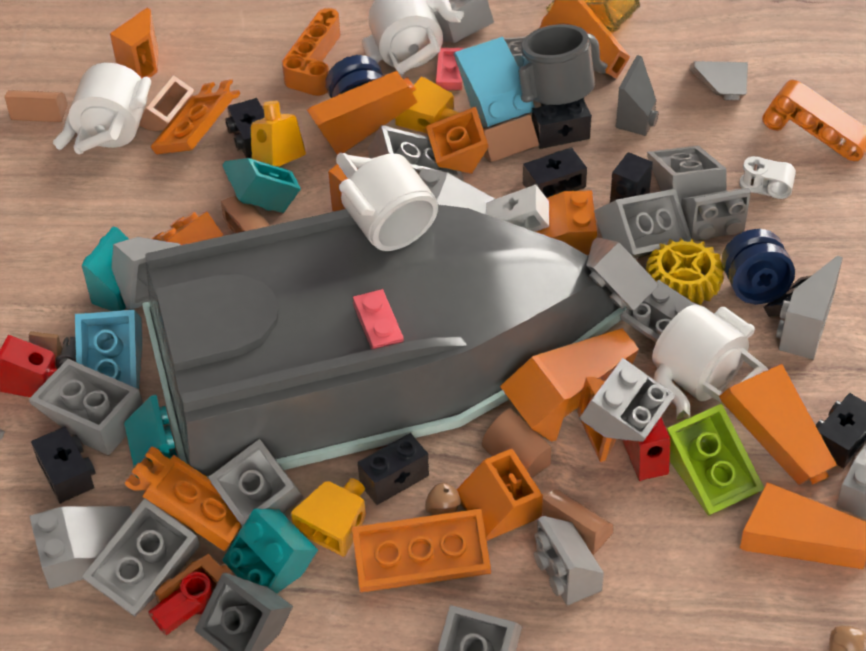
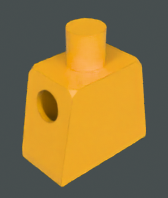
(432, 106)
(276, 137)
(330, 515)

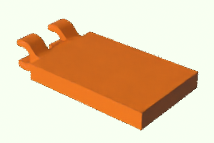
(195, 119)
(185, 496)

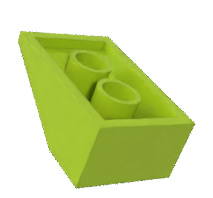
(712, 460)

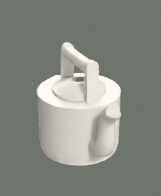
(406, 31)
(105, 108)
(386, 199)
(702, 354)

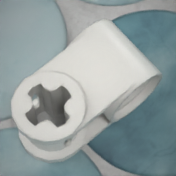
(770, 178)

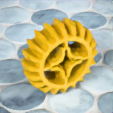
(685, 264)

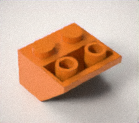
(136, 44)
(191, 229)
(502, 493)

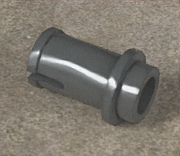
(67, 352)

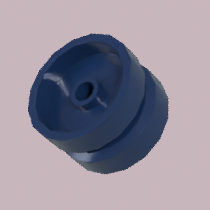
(351, 73)
(758, 266)

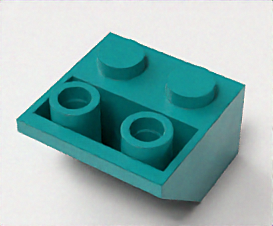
(262, 184)
(99, 274)
(147, 430)
(269, 550)

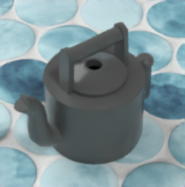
(559, 64)

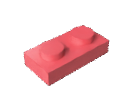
(447, 70)
(377, 319)

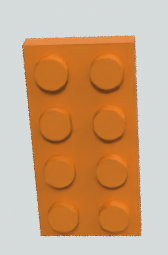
(421, 550)

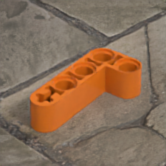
(304, 62)
(818, 118)

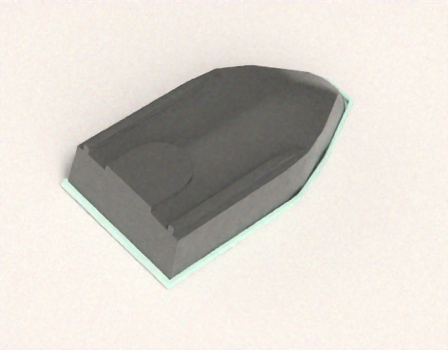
(267, 344)

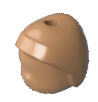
(442, 499)
(847, 639)

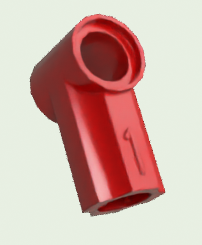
(182, 604)

